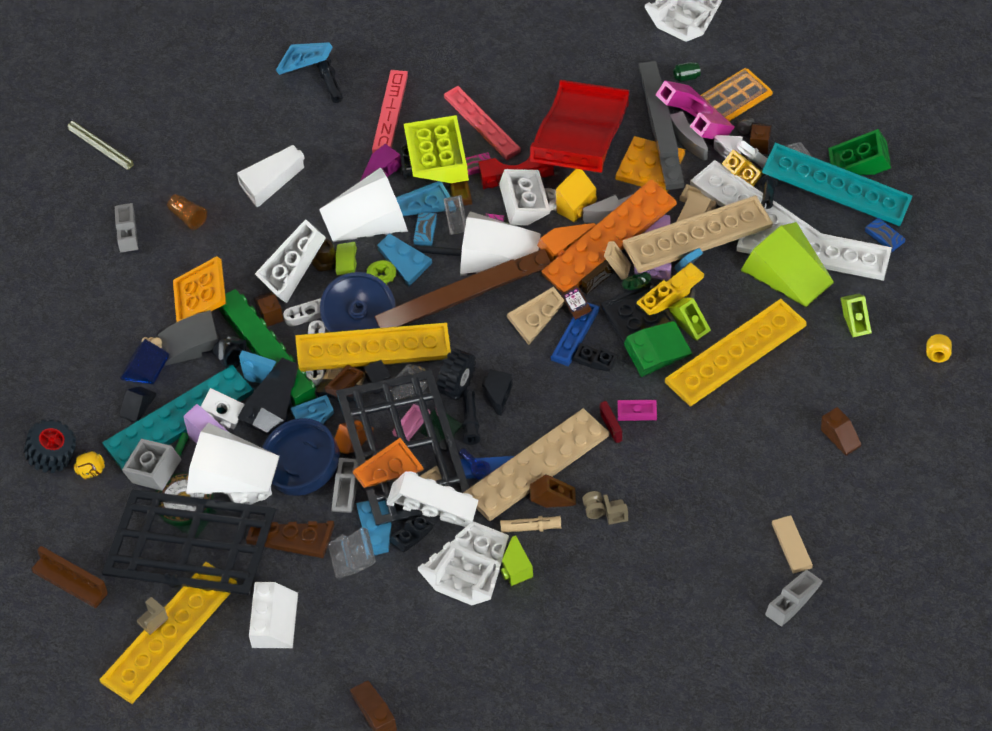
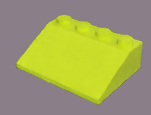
(437, 150)

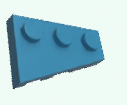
(425, 199)

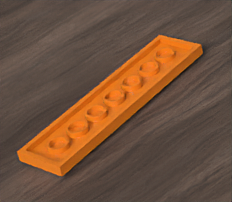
(626, 221)

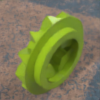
(380, 267)

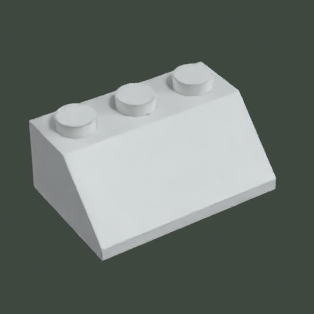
(523, 196)
(272, 616)

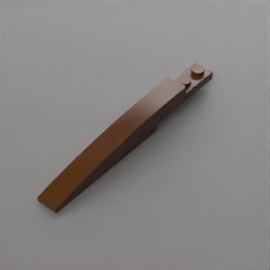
(463, 290)

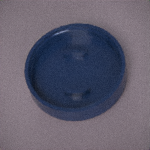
(305, 454)

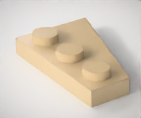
(535, 314)

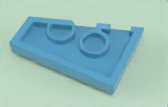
(303, 55)
(406, 259)
(379, 534)

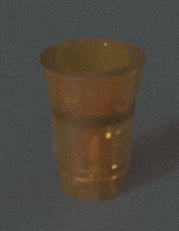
(187, 211)

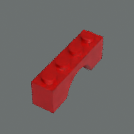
(492, 170)

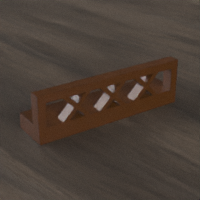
(70, 577)

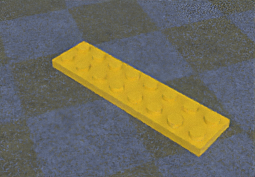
(370, 345)
(735, 352)
(153, 652)

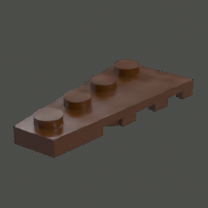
(303, 539)

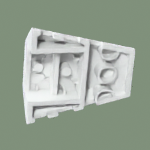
(683, 17)
(364, 210)
(493, 242)
(229, 464)
(468, 564)

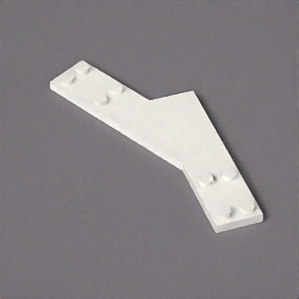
(833, 251)

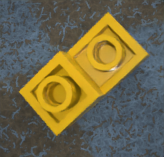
(742, 167)

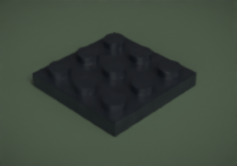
(629, 317)

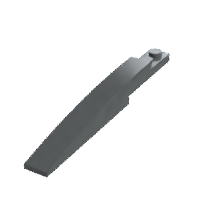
(661, 127)

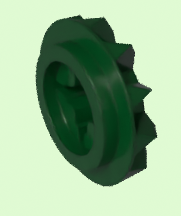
(636, 281)

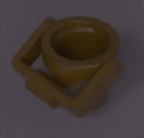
(325, 257)

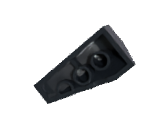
(269, 402)

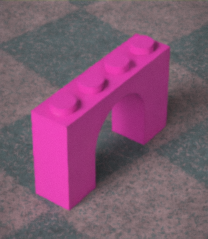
(707, 121)

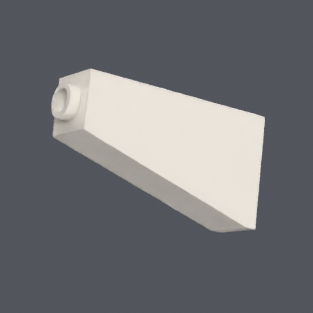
(270, 174)

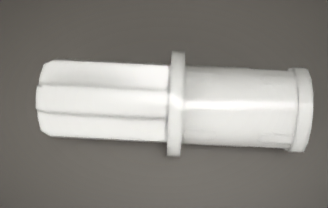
(751, 153)

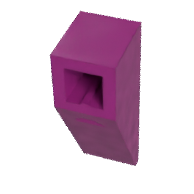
(383, 158)

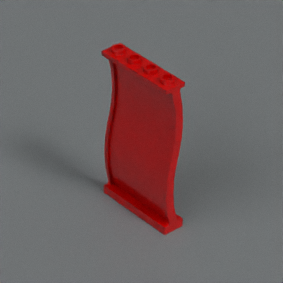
(580, 126)

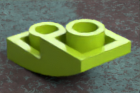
(345, 258)

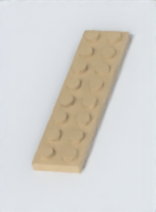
(700, 231)
(545, 456)

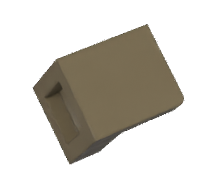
(615, 510)
(153, 617)

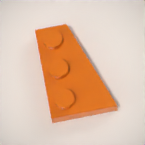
(387, 465)

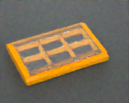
(737, 94)

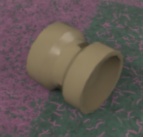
(593, 502)

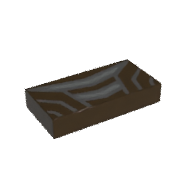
(596, 277)

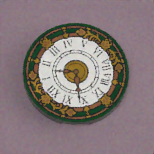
(178, 486)

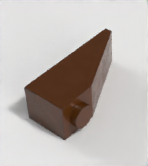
(373, 707)

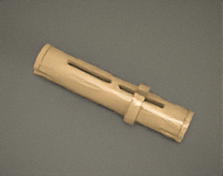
(540, 523)

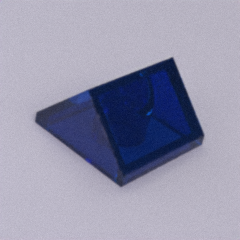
(145, 363)

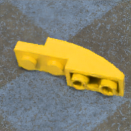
(670, 292)

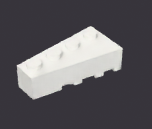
(291, 260)
(432, 499)

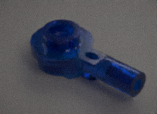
(479, 469)

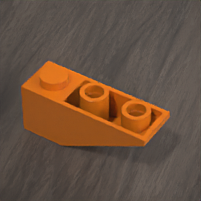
(562, 238)

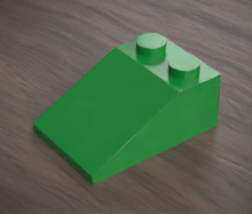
(862, 155)
(656, 347)

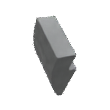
(189, 338)

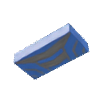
(884, 234)

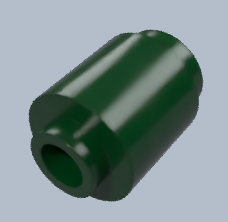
(686, 71)

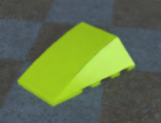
(789, 265)

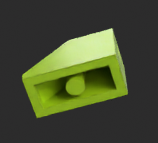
(856, 314)
(690, 317)
(516, 563)

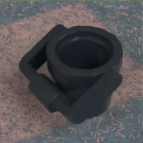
(228, 352)

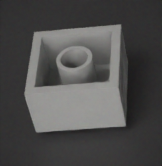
(151, 464)

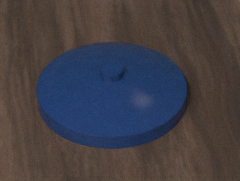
(353, 302)

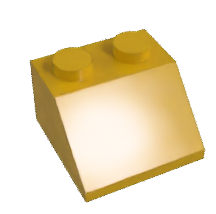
(574, 195)

